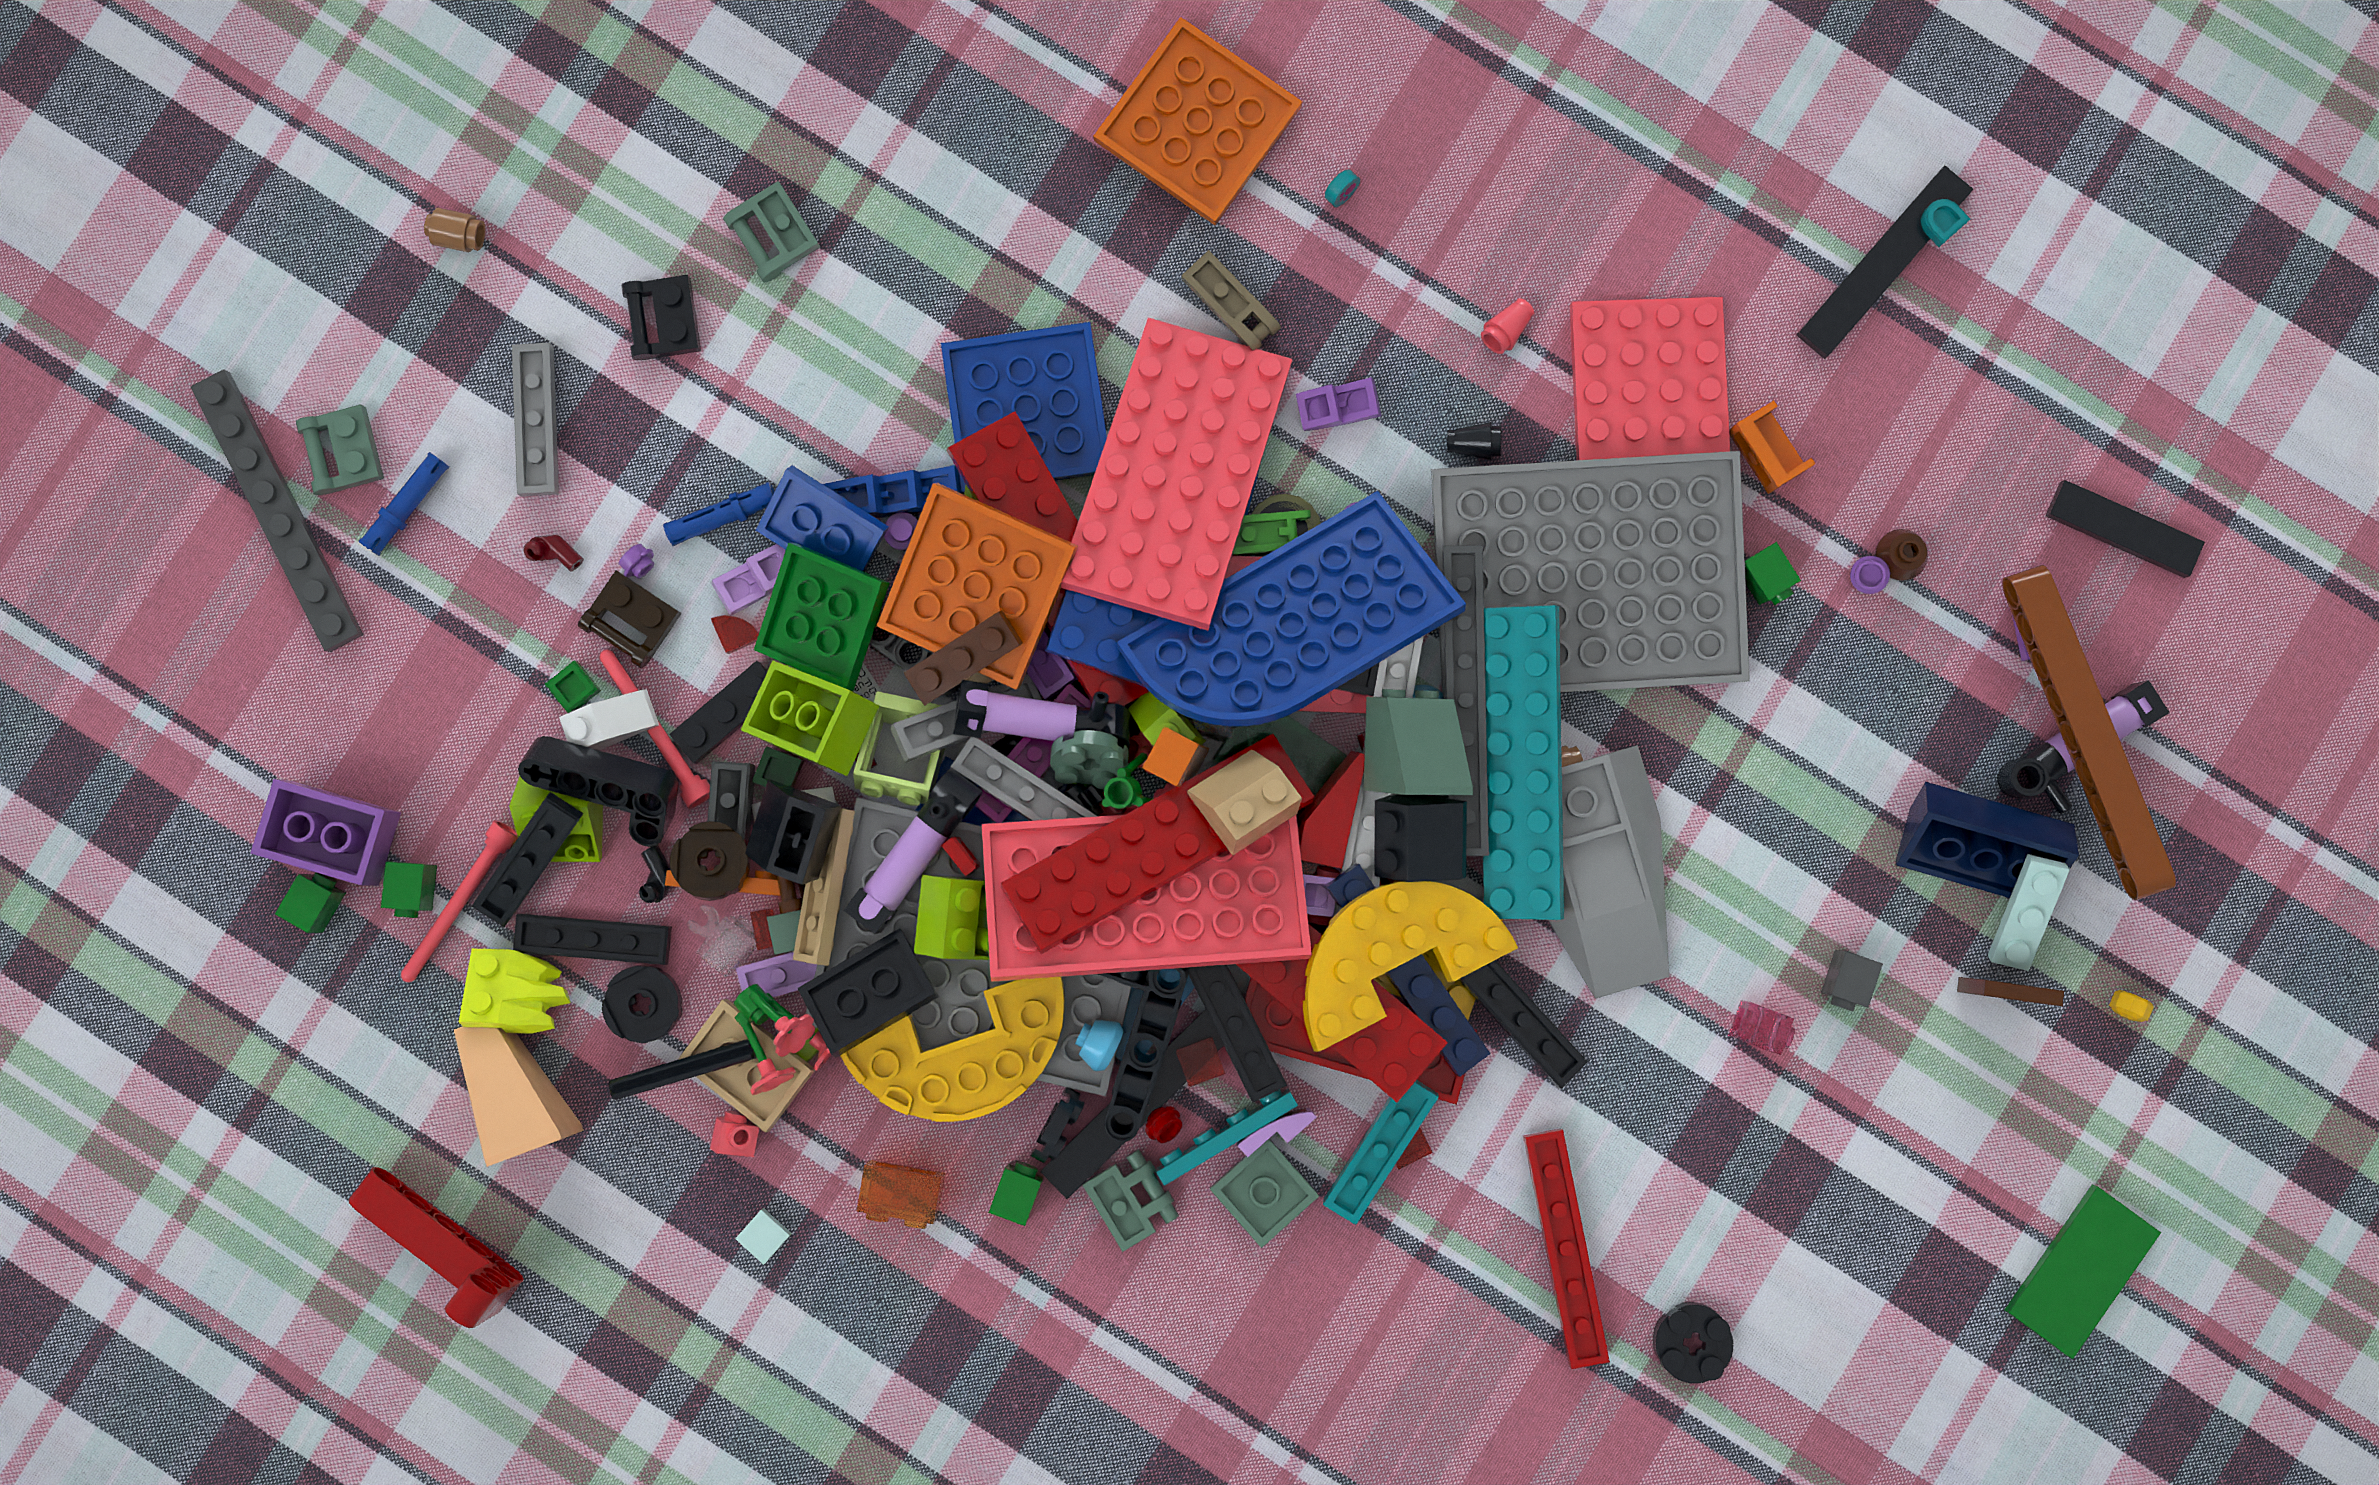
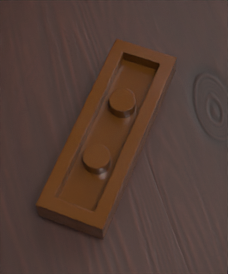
(963, 657)

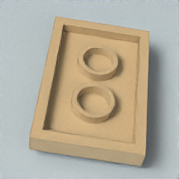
(736, 1081)

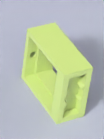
(891, 710)

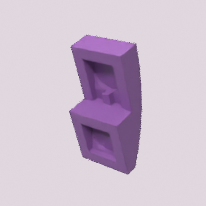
(1338, 405)

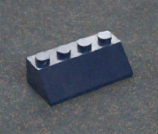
(1979, 839)

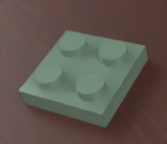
(1264, 1192)

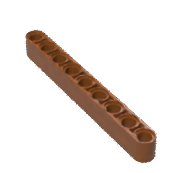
(2088, 733)

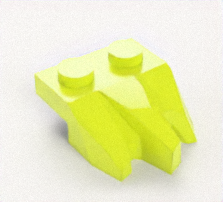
(510, 992)

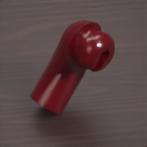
(550, 548)

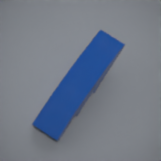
(895, 492)

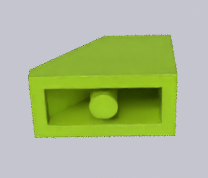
(1153, 716)

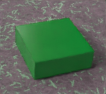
(572, 687)

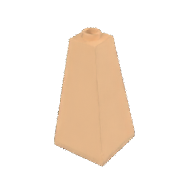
(510, 1095)

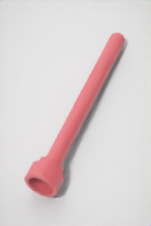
(693, 788)
(498, 840)

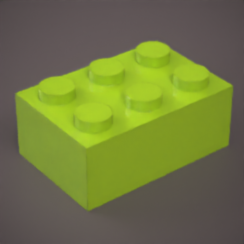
(810, 717)

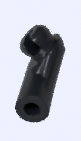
(654, 888)

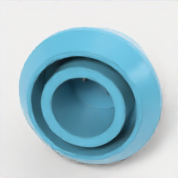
(1099, 1043)

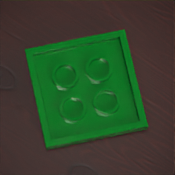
(821, 616)

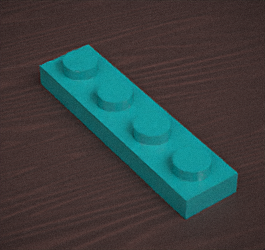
(1211, 1143)
(1379, 1152)

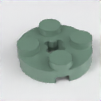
(1088, 758)

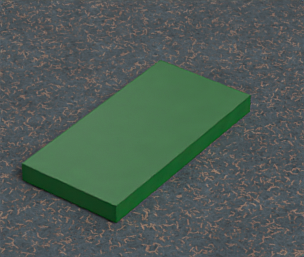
(2082, 1271)

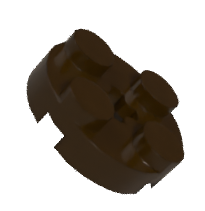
(695, 845)

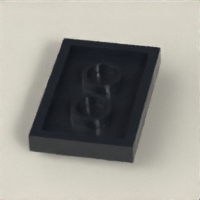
(867, 992)

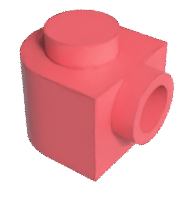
(734, 1135)

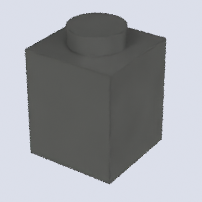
(1851, 980)

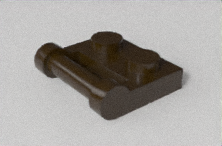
(635, 607)

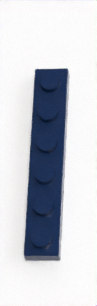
(1421, 988)

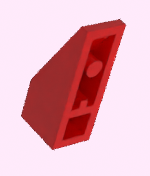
(1328, 819)

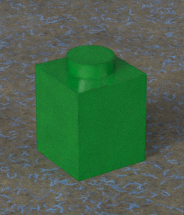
(1770, 575)
(408, 888)
(311, 902)
(1016, 1193)

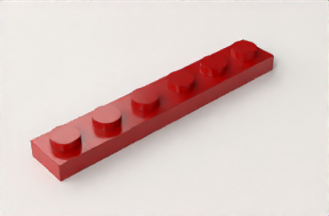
(1566, 1248)

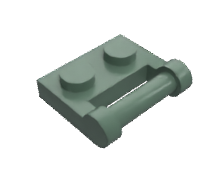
(782, 225)
(352, 448)

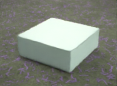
(763, 1236)

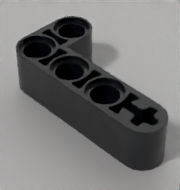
(607, 780)

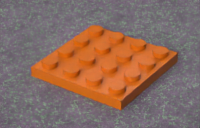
(1197, 121)
(969, 566)

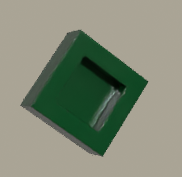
(777, 767)

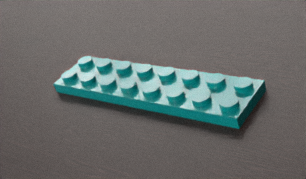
(1524, 763)

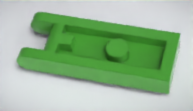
(1267, 531)

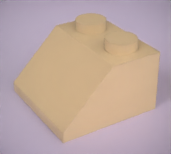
(1246, 800)

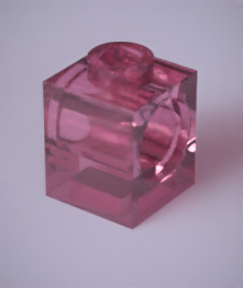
(1762, 1027)

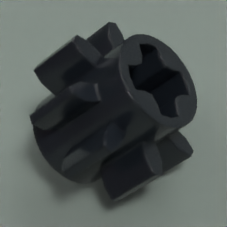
(1087, 798)

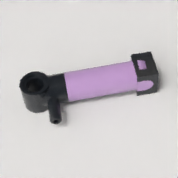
(2129, 710)
(1036, 718)
(945, 809)

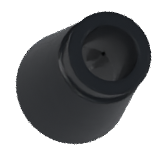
(1476, 441)

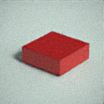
(961, 855)

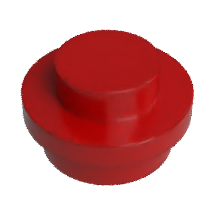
(1163, 1124)

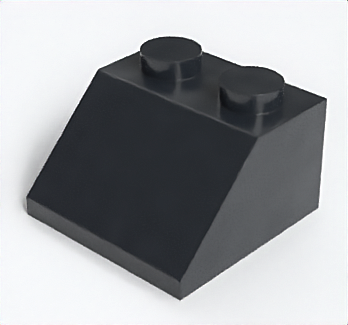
(1420, 838)

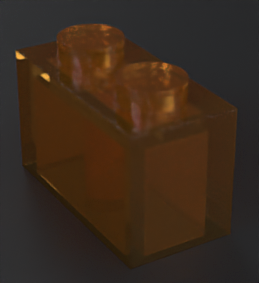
(900, 1193)

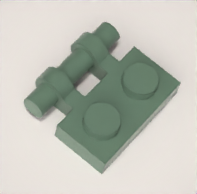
(1121, 1208)

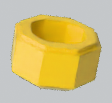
(2131, 1006)

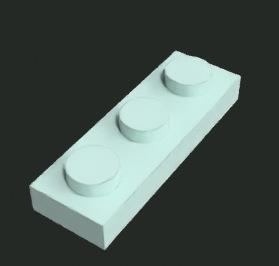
(2028, 912)

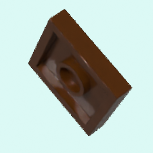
(2010, 991)

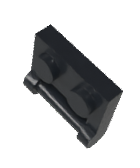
(673, 314)

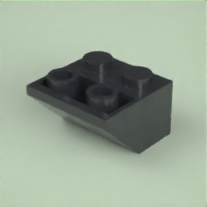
(792, 833)

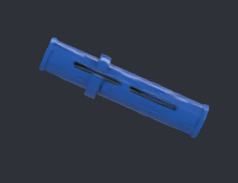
(403, 504)
(714, 516)

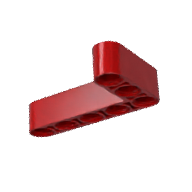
(481, 1276)

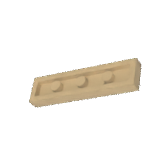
(822, 898)

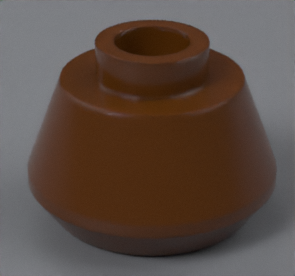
(1903, 553)

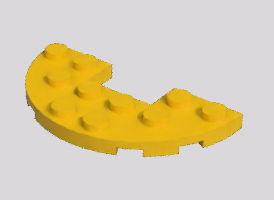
(1384, 932)
(971, 1073)

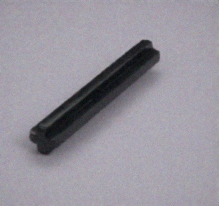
(681, 1069)

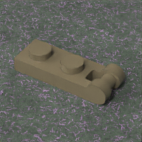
(1229, 300)

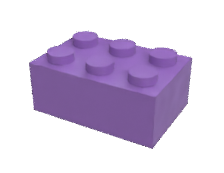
(325, 832)

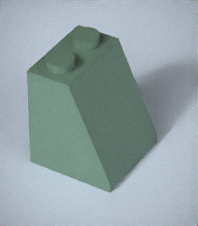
(1414, 745)

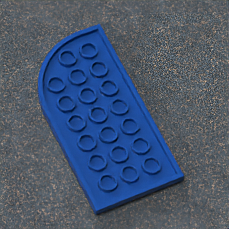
(1298, 621)

